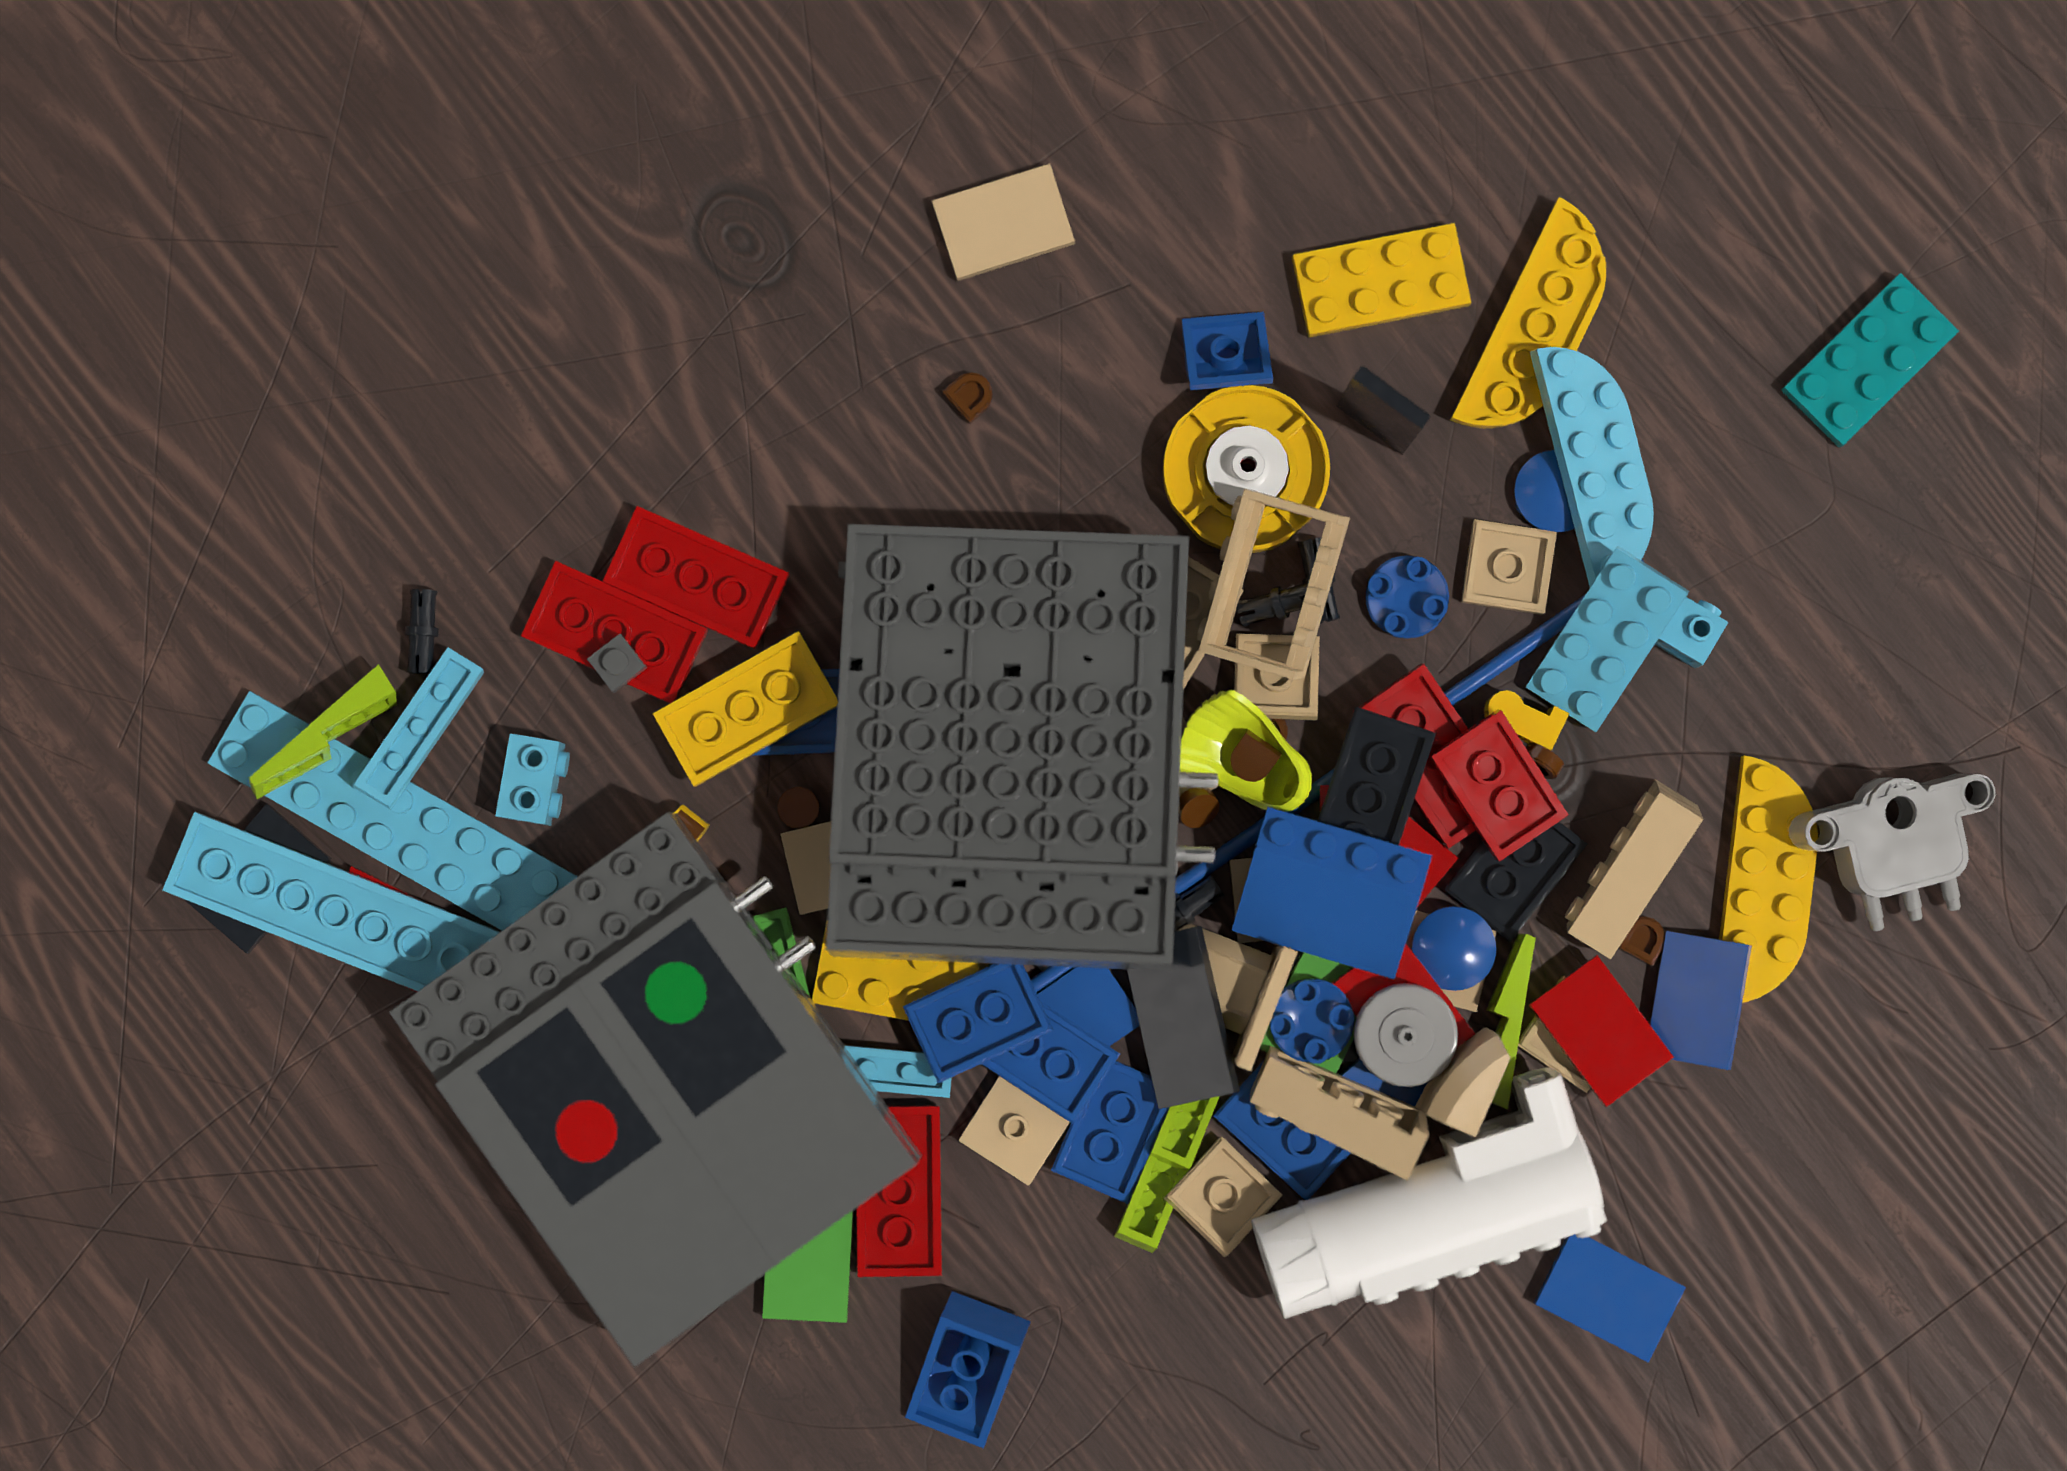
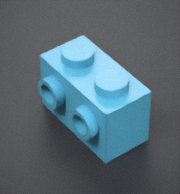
(1692, 632)
(532, 780)

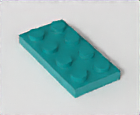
(1870, 360)

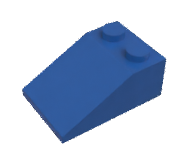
(967, 1369)

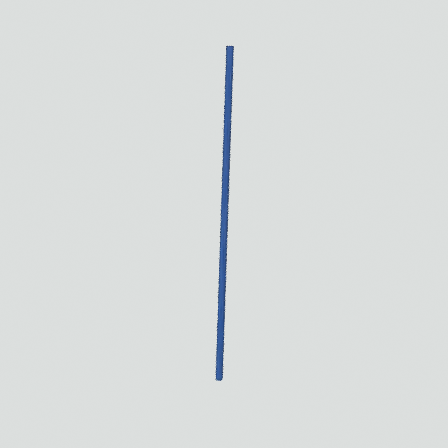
(1251, 834)

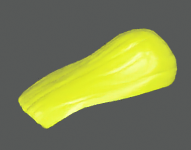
(1215, 733)

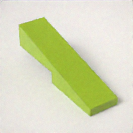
(311, 747)
(1509, 1004)
(1165, 1167)

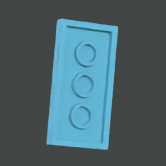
(1607, 638)

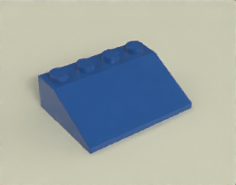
(1331, 893)

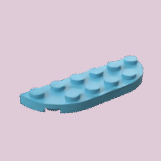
(1595, 455)

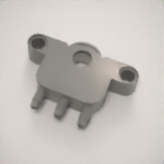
(1915, 852)

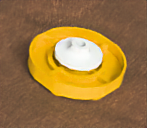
(1245, 427)

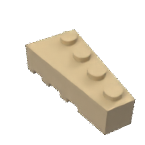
(1633, 869)
(1341, 1112)

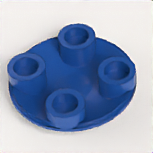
(1542, 495)
(1407, 596)
(1455, 947)
(1312, 1020)

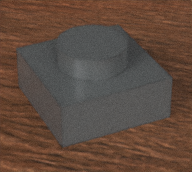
(617, 663)

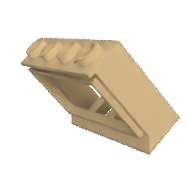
(1227, 588)

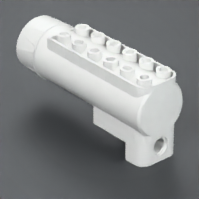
(1484, 1201)

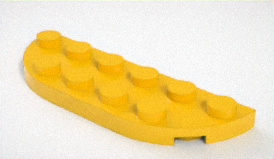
(1546, 309)
(1767, 876)

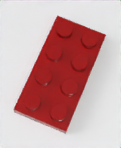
(696, 577)
(583, 614)
(1422, 703)
(903, 1221)

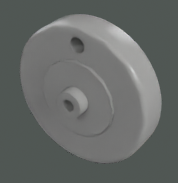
(1405, 1034)

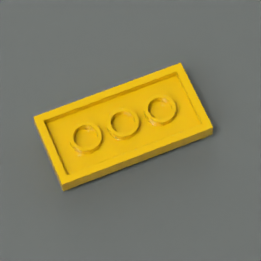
(1381, 280)
(746, 709)
(882, 984)

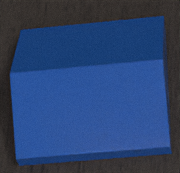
(1226, 351)

